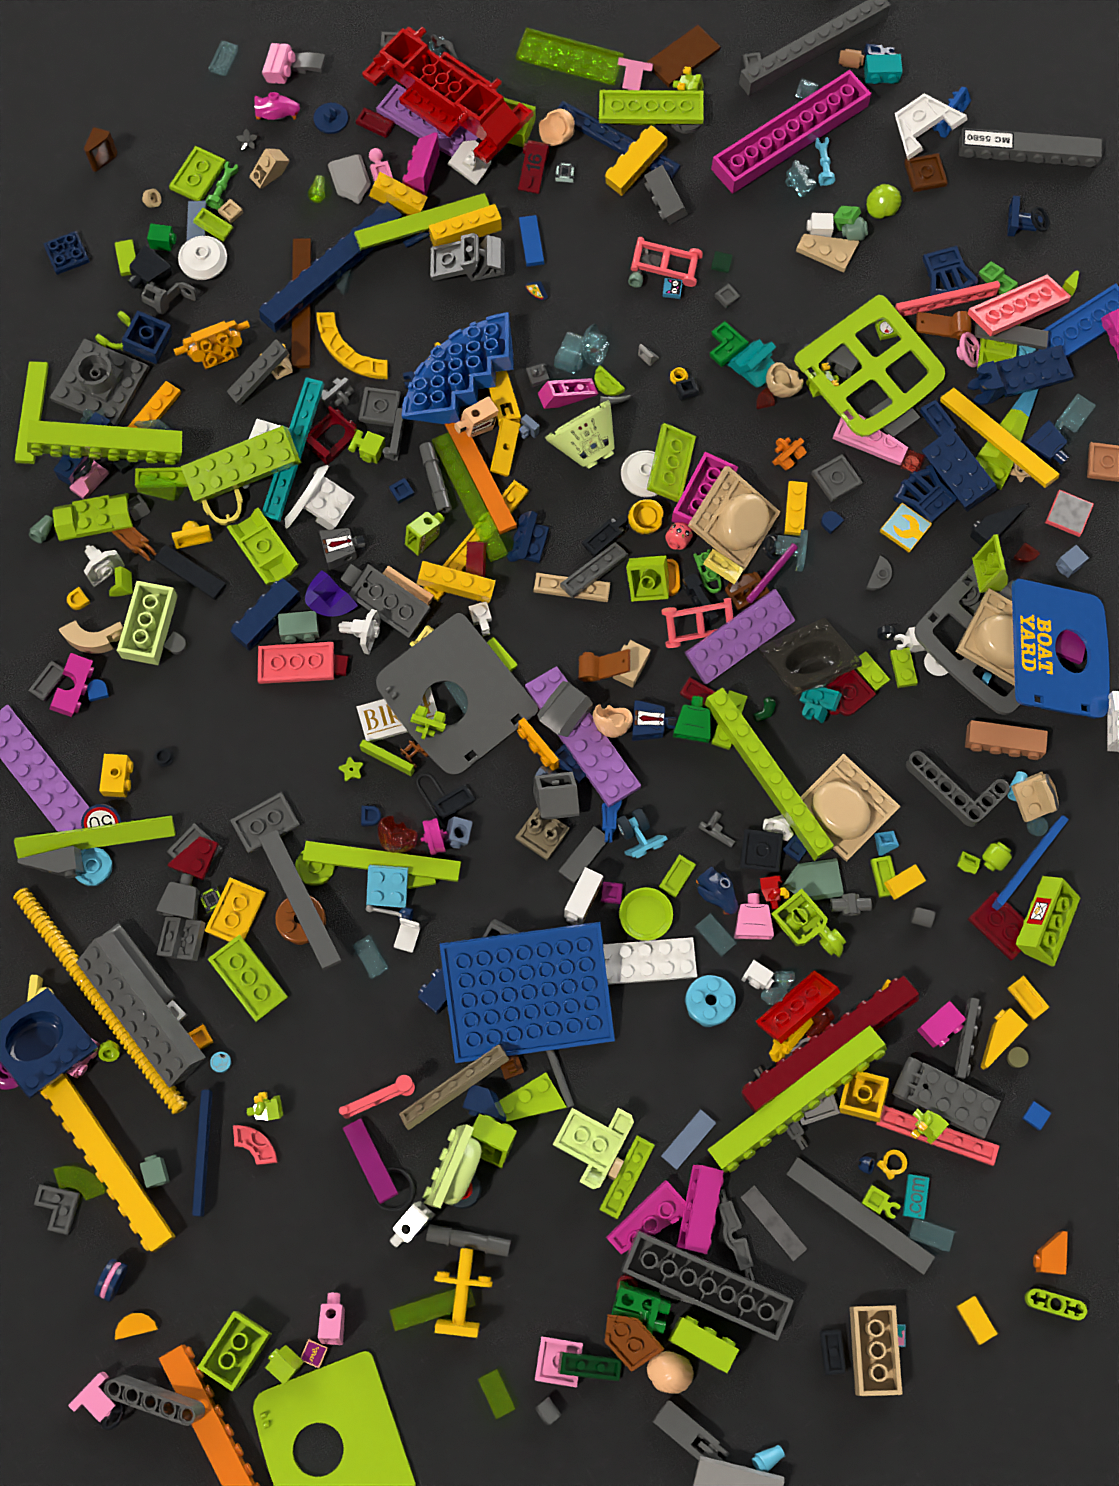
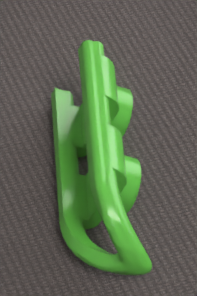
(709, 575)

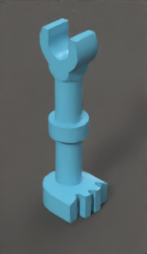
(826, 177)

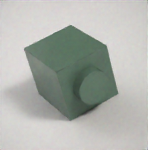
(154, 1171)

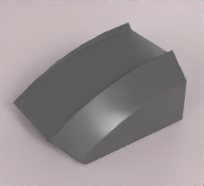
(565, 709)

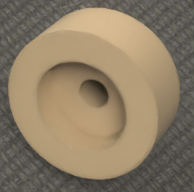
(151, 198)

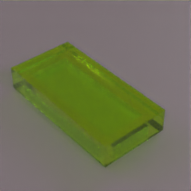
(157, 487)
(496, 1394)

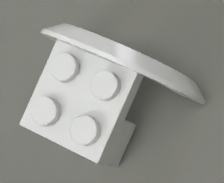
(323, 500)

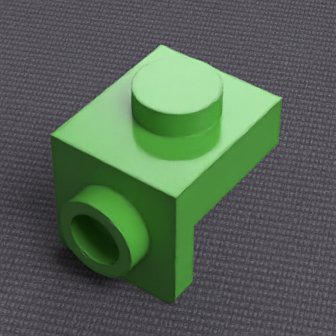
(846, 215)

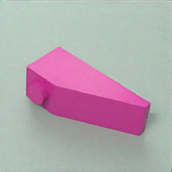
(564, 392)

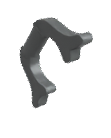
(447, 44)

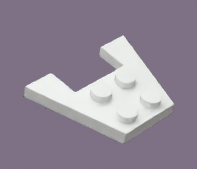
(920, 117)

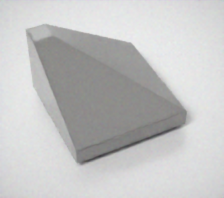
(648, 356)

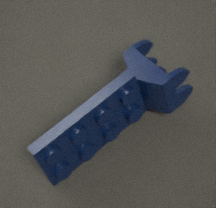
(1020, 374)

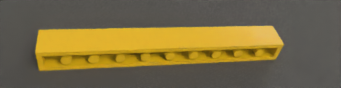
(109, 1164)

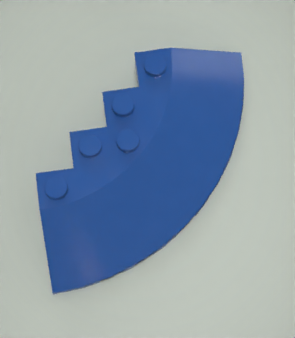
(458, 370)

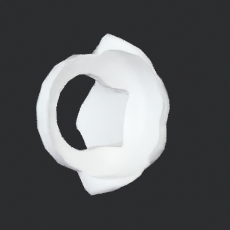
(778, 825)

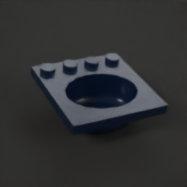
(42, 1043)

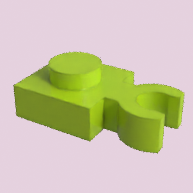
(878, 1201)

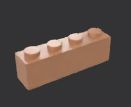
(1006, 739)

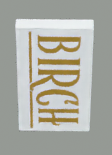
(380, 721)

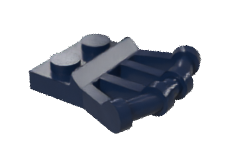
(944, 262)
(931, 504)

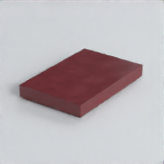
(999, 926)

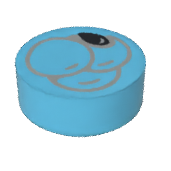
(220, 1062)

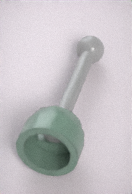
(636, 278)

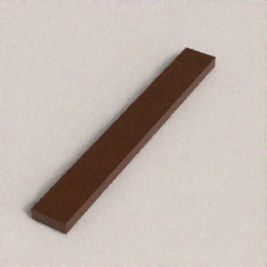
(302, 321)

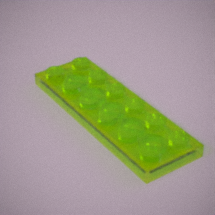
(569, 56)

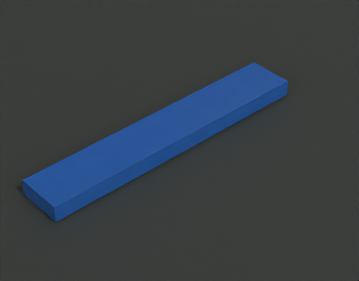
(1029, 863)

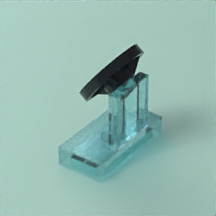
(783, 543)

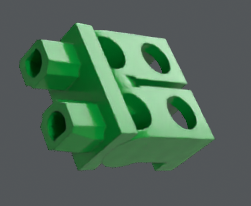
(642, 1305)

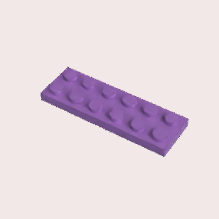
(402, 116)
(740, 636)

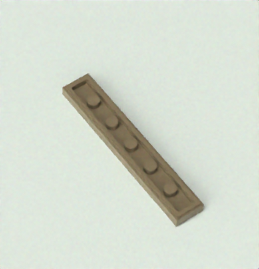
(453, 1087)

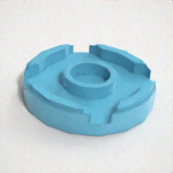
(96, 867)

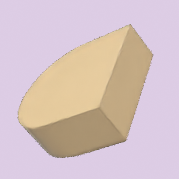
(615, 1168)

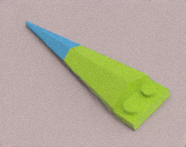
(993, 460)

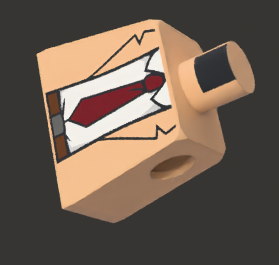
(478, 418)

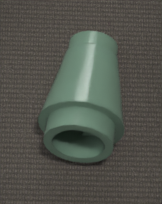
(41, 529)

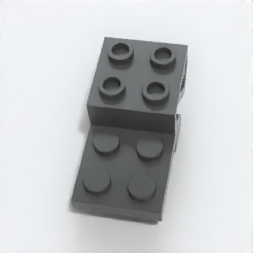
(468, 258)

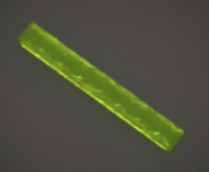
(469, 496)

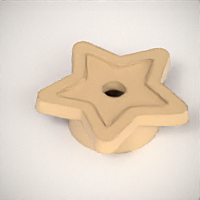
(1020, 475)

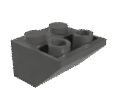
(556, 795)

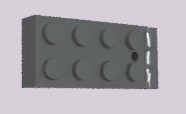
(947, 1097)

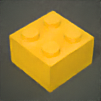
(865, 1096)

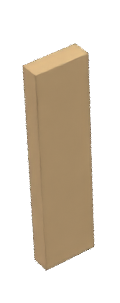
(551, 585)

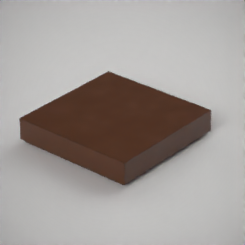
(925, 172)

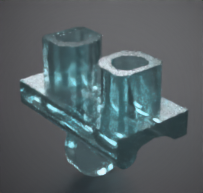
(798, 179)

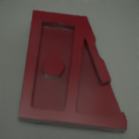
(195, 858)

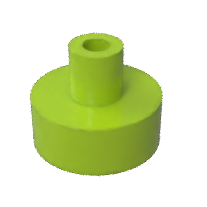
(109, 1051)

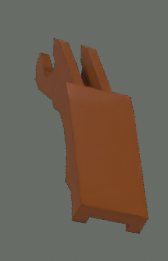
(134, 541)

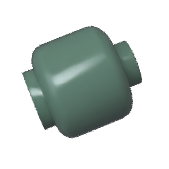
(856, 231)

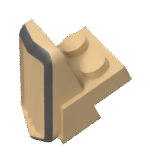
(1036, 796)

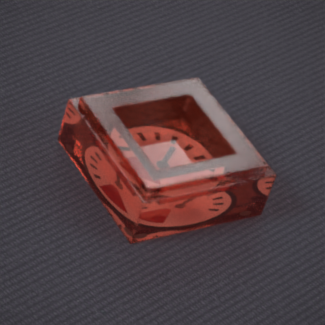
(912, 461)

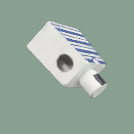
(417, 1218)

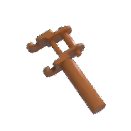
(417, 749)

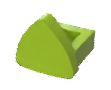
(123, 582)

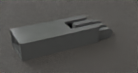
(685, 1430)

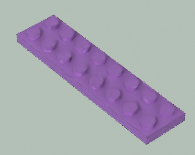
(589, 747)
(39, 774)

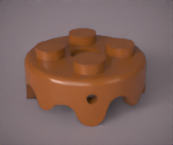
(288, 927)

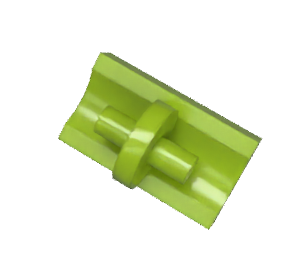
(420, 719)

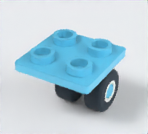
(637, 825)

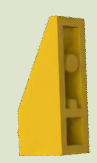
(1002, 1034)

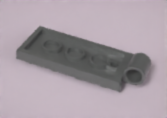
(390, 600)

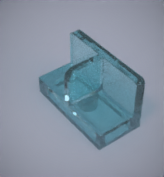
(1075, 414)

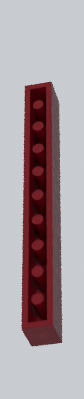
(875, 1013)

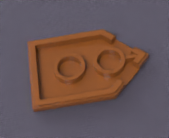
(631, 1341)

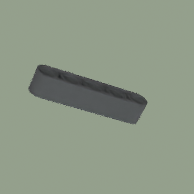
(142, 963)
(163, 1397)

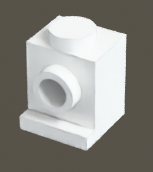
(758, 976)

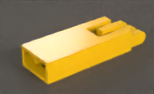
(503, 395)

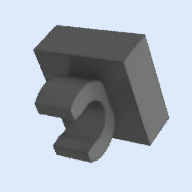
(537, 375)

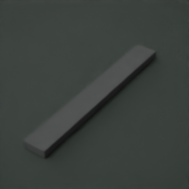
(300, 900)
(860, 1216)

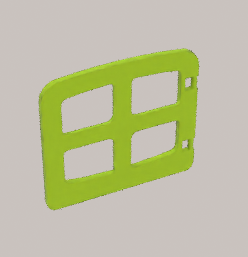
(872, 367)

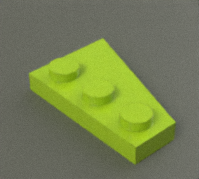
(532, 1099)

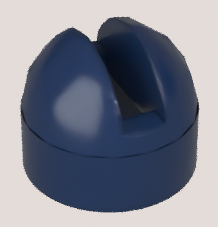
(867, 1164)

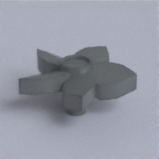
(247, 139)

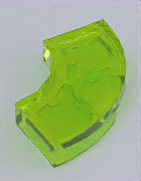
(79, 1179)

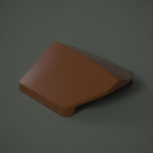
(742, 588)

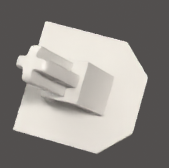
(467, 163)
(101, 564)
(364, 629)

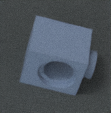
(1071, 561)
(463, 826)

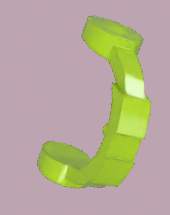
(104, 342)

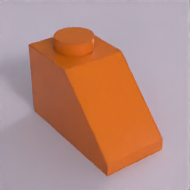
(1052, 1256)

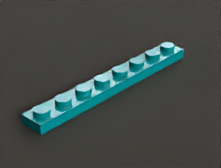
(299, 432)

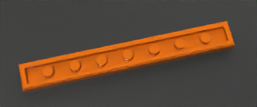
(482, 479)

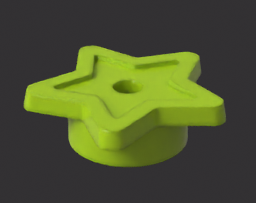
(356, 769)

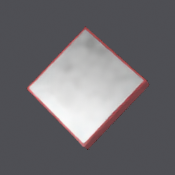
(1069, 513)

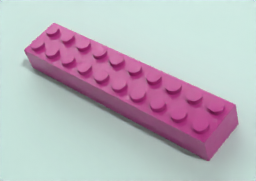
(790, 131)

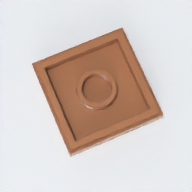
(1103, 462)

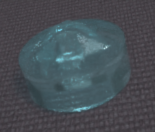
(1037, 826)

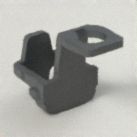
(163, 298)

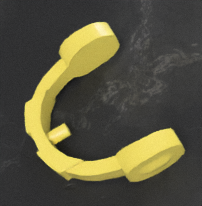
(229, 520)

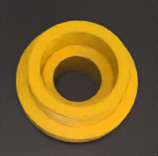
(678, 372)

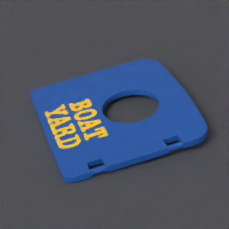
(1038, 618)

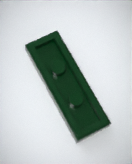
(589, 1366)

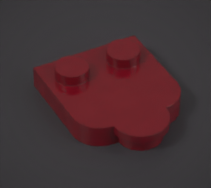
(854, 693)

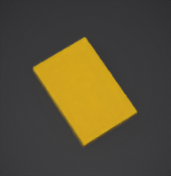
(237, 912)

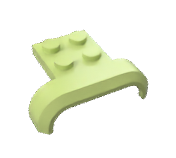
(594, 1143)

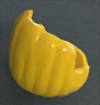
(645, 516)

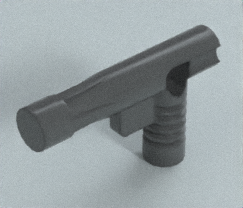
(716, 830)

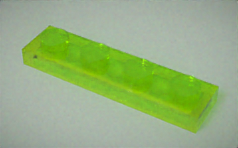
(426, 1309)

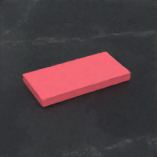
(296, 662)

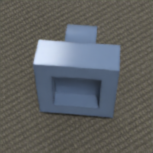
(528, 426)

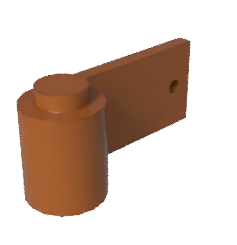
(943, 325)
(597, 668)

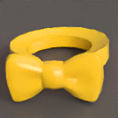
(891, 1173)

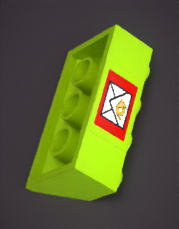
(1048, 920)

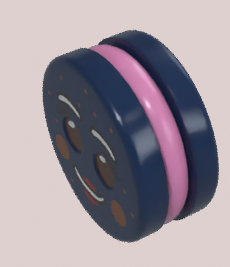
(110, 1280)

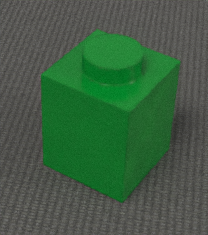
(161, 237)

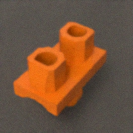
(794, 448)

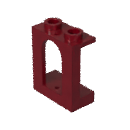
(332, 418)

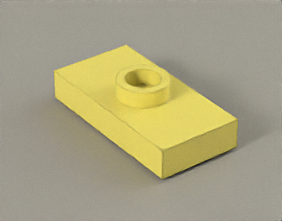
(723, 566)

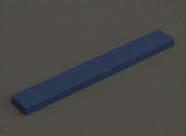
(612, 137)

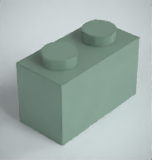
(298, 626)

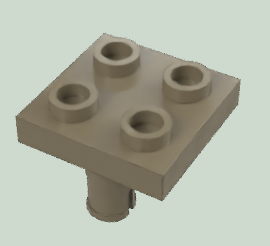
(542, 835)

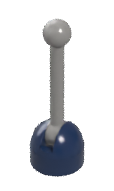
(405, 913)

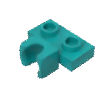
(818, 703)

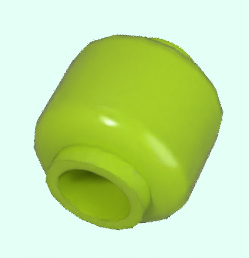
(997, 856)

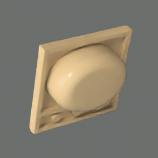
(734, 518)
(990, 636)
(848, 806)

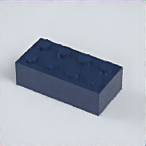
(959, 469)

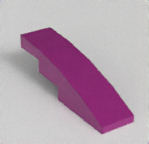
(370, 1161)

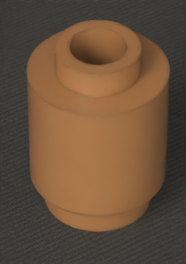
(851, 58)

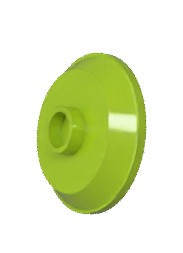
(646, 914)

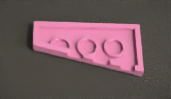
(877, 444)

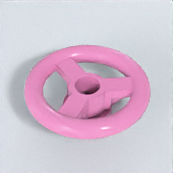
(966, 350)

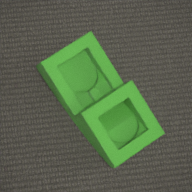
(993, 273)

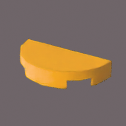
(134, 1324)

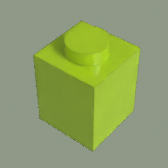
(284, 1364)

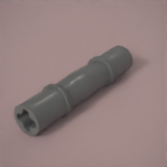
(435, 478)
(468, 1240)

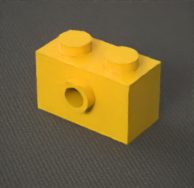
(115, 775)

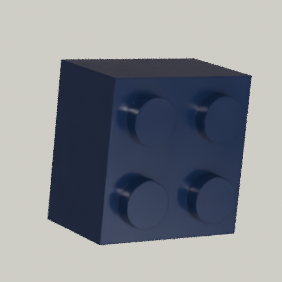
(146, 337)

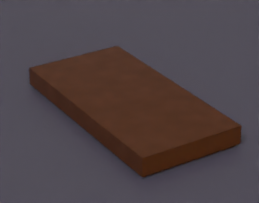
(687, 51)

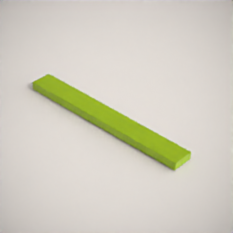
(417, 222)
(96, 836)
(362, 858)

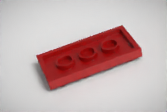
(797, 1007)

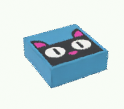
(672, 288)

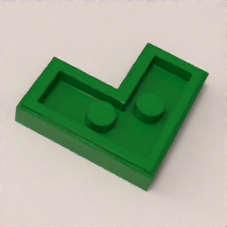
(731, 344)

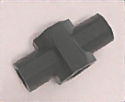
(850, 904)

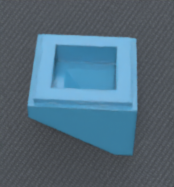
(885, 842)

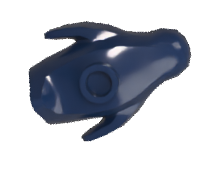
(718, 890)

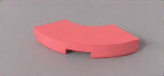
(256, 1143)

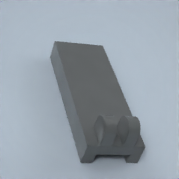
(393, 451)

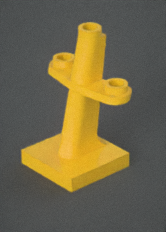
(458, 1325)

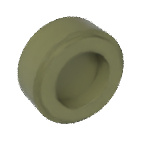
(1017, 1057)

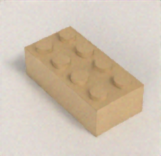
(875, 1350)

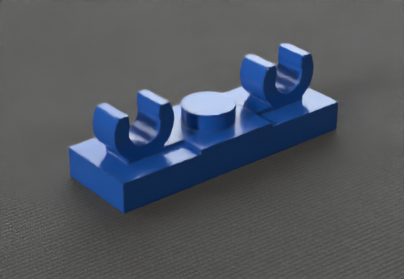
(959, 103)

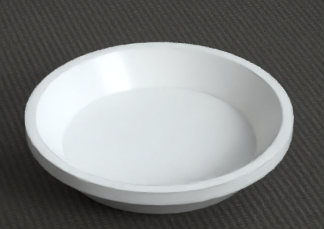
(202, 257)
(636, 473)

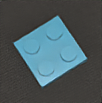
(387, 886)

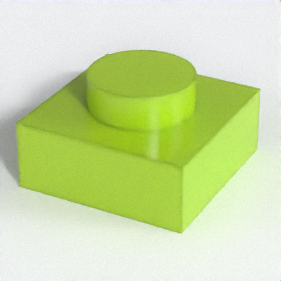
(968, 862)

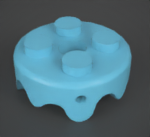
(707, 1014)

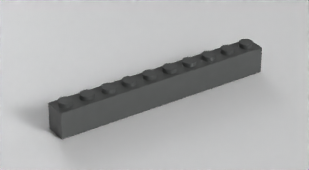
(813, 45)

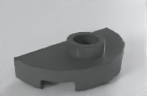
(881, 575)

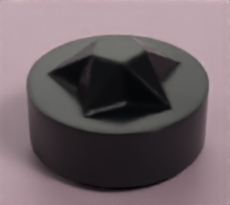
(886, 633)

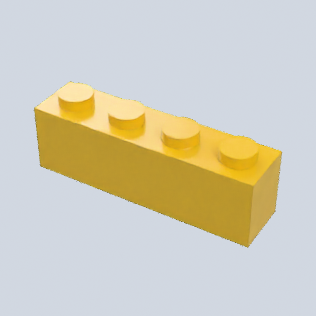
(636, 160)
(481, 222)
(455, 582)

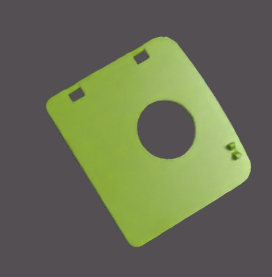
(352, 1402)

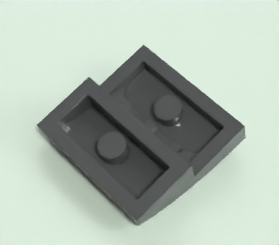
(181, 938)

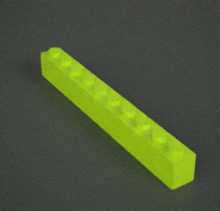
(769, 774)
(798, 1099)

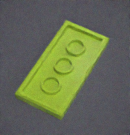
(671, 462)
(247, 978)

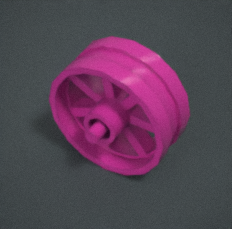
(434, 836)

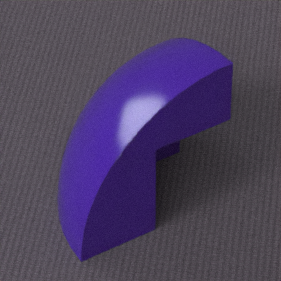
(327, 597)

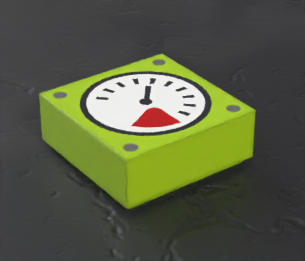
(884, 330)

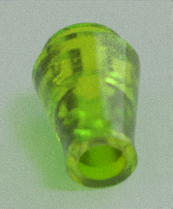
(317, 189)

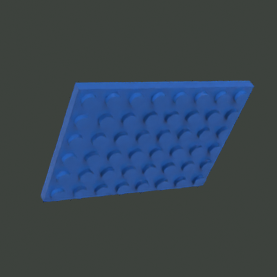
(527, 991)

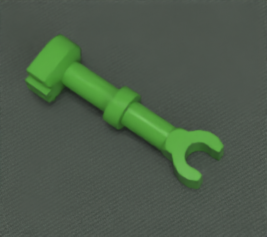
(214, 201)

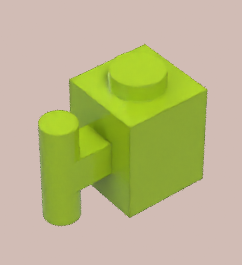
(369, 448)

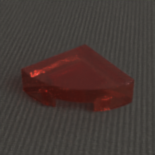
(765, 399)
(1026, 553)

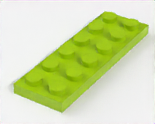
(651, 107)

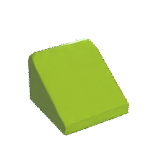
(1071, 283)

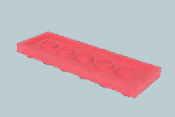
(1018, 305)

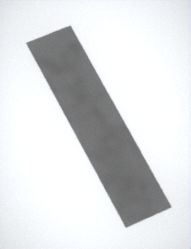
(773, 1223)

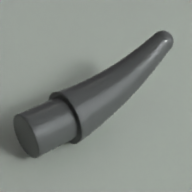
(614, 400)

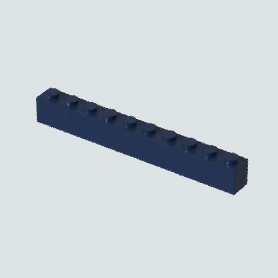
(322, 273)

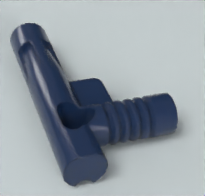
(418, 237)

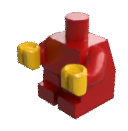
(772, 892)

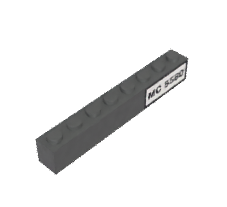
(1030, 147)

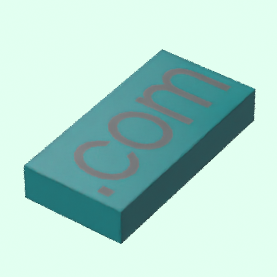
(916, 1196)

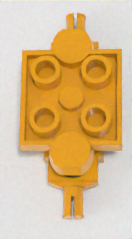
(214, 343)

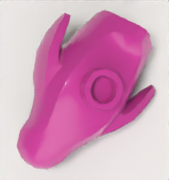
(275, 107)

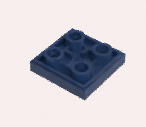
(66, 252)

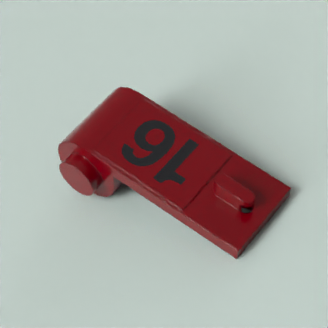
(533, 166)

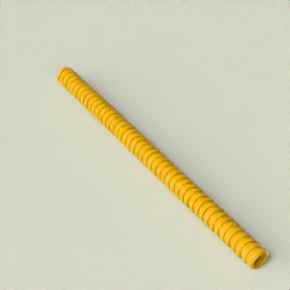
(69, 959)

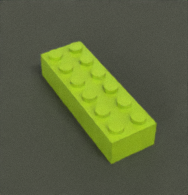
(241, 464)

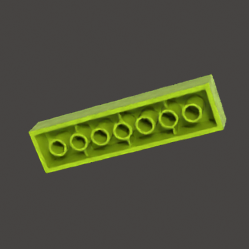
(104, 442)

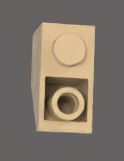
(269, 167)

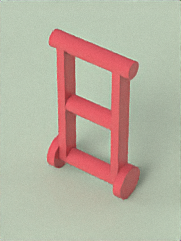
(693, 254)
(672, 612)
(402, 1086)

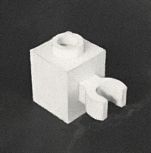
(909, 640)

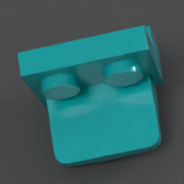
(754, 362)

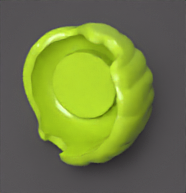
(883, 201)

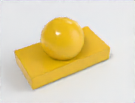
(192, 535)

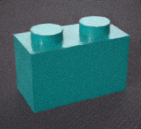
(883, 68)

